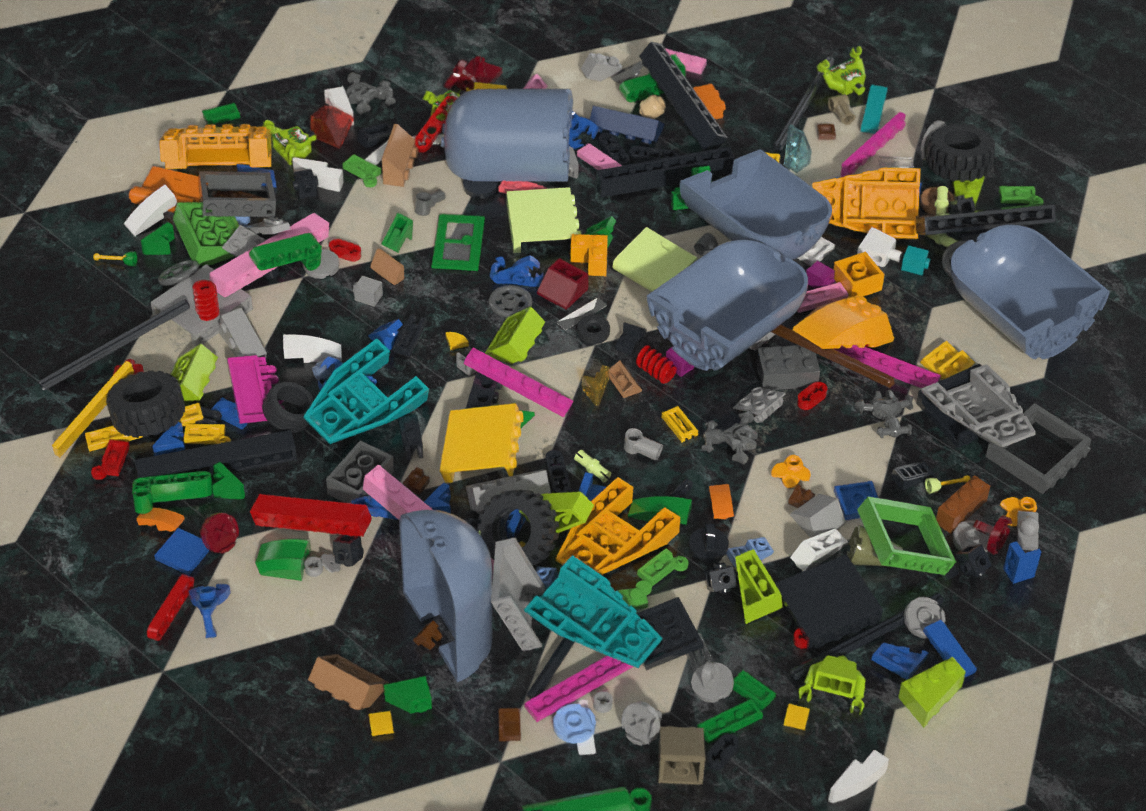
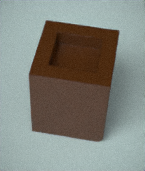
(509, 724)

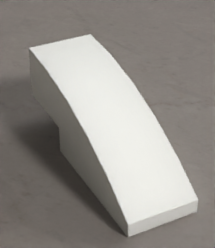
(327, 177)
(151, 210)
(310, 348)
(859, 777)

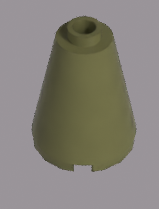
(862, 550)

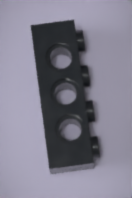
(483, 392)

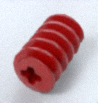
(206, 300)
(656, 364)

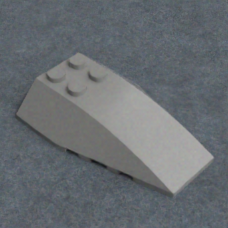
(984, 407)

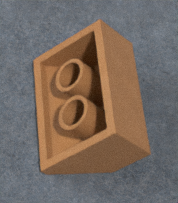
(398, 157)
(346, 681)

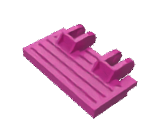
(250, 384)

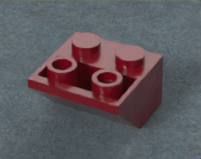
(563, 284)

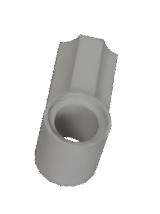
(637, 443)

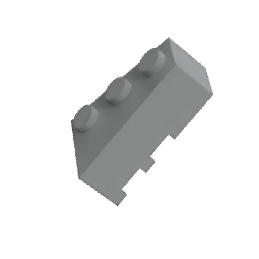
(240, 334)

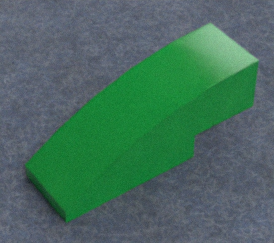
(649, 507)

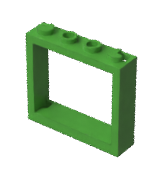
(875, 509)

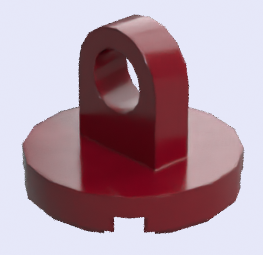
(458, 76)
(219, 532)
(998, 533)

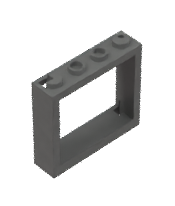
(237, 182)
(1029, 474)

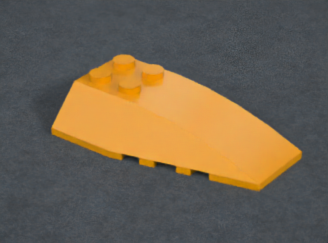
(875, 199)
(846, 324)

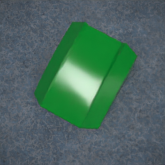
(283, 558)

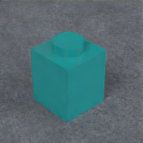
(915, 260)

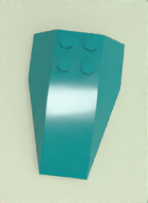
(592, 613)

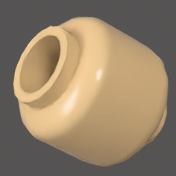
(652, 107)

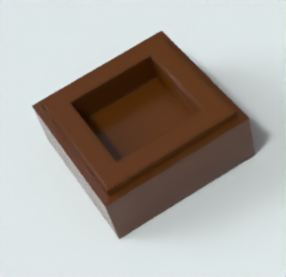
(826, 132)

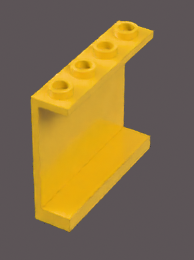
(481, 439)

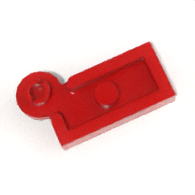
(112, 460)

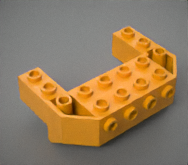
(181, 150)

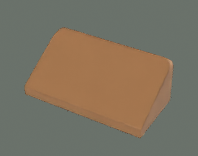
(387, 267)
(623, 380)

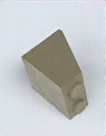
(681, 755)

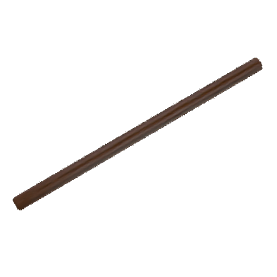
(836, 356)

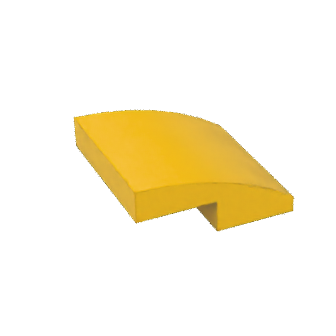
(947, 361)

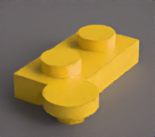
(205, 434)

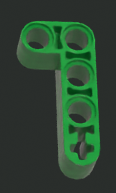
(645, 86)
(286, 251)
(170, 488)

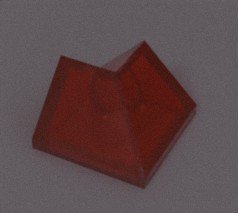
(331, 125)

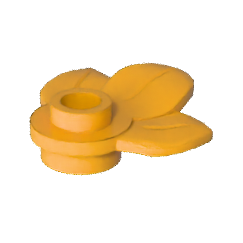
(791, 471)
(1014, 505)

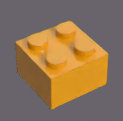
(859, 275)

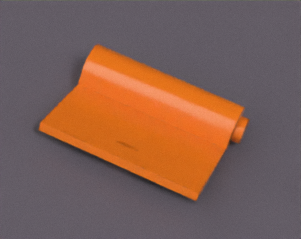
(182, 185)

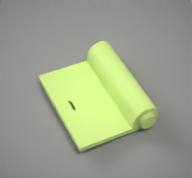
(652, 260)

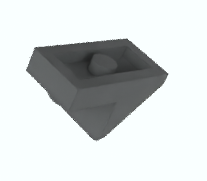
(628, 73)

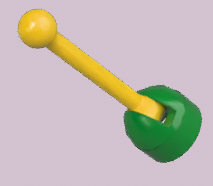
(128, 258)

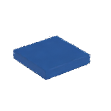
(852, 496)
(182, 551)

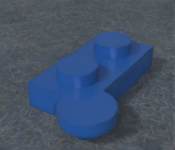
(229, 412)

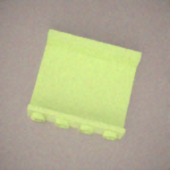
(541, 215)

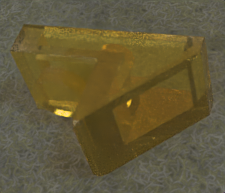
(596, 386)

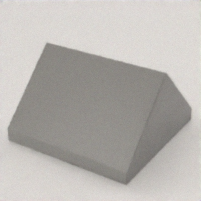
(819, 515)

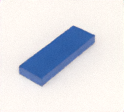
(948, 646)

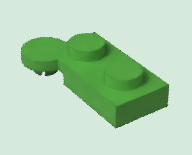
(363, 169)
(1019, 194)
(661, 566)
(637, 596)

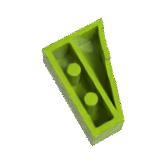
(570, 507)
(757, 588)
(931, 689)

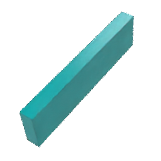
(874, 109)

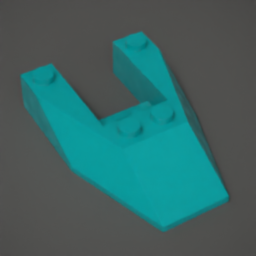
(354, 404)

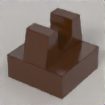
(416, 481)
(800, 496)
(425, 635)

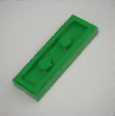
(730, 721)

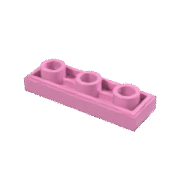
(596, 158)

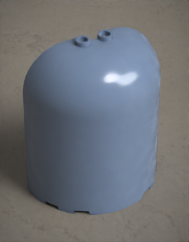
(509, 135)
(760, 204)
(1027, 288)
(727, 302)
(449, 575)

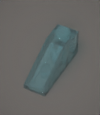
(797, 150)

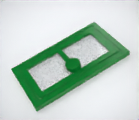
(458, 242)

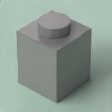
(368, 291)

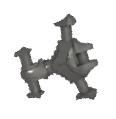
(363, 93)
(886, 409)
(739, 437)

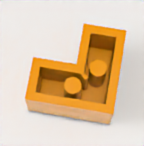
(590, 250)

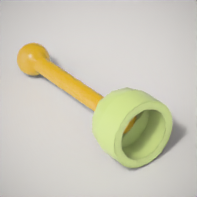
(933, 485)

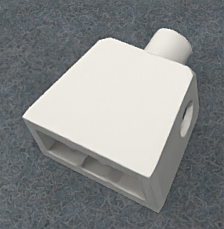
(880, 247)

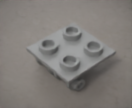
(242, 241)
(761, 403)

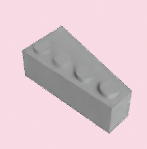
(482, 492)

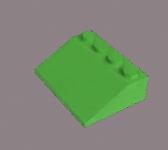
(204, 234)

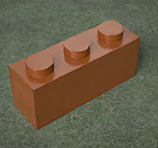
(962, 504)

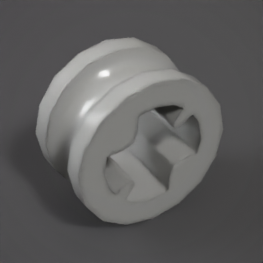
(313, 572)
(603, 708)

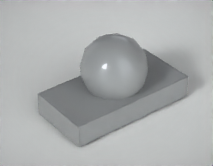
(1027, 530)

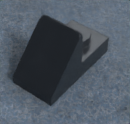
(630, 338)

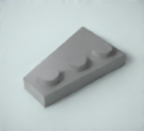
(269, 226)

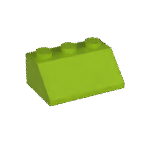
(516, 336)
(193, 372)

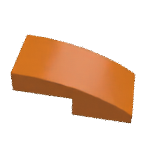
(721, 501)
(162, 518)

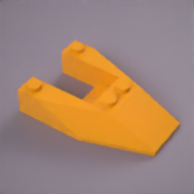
(609, 541)

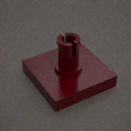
(482, 71)

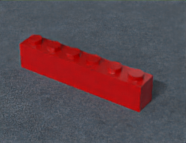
(311, 515)

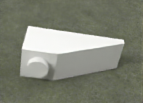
(818, 549)

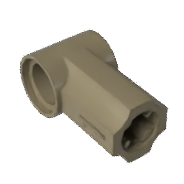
(841, 106)

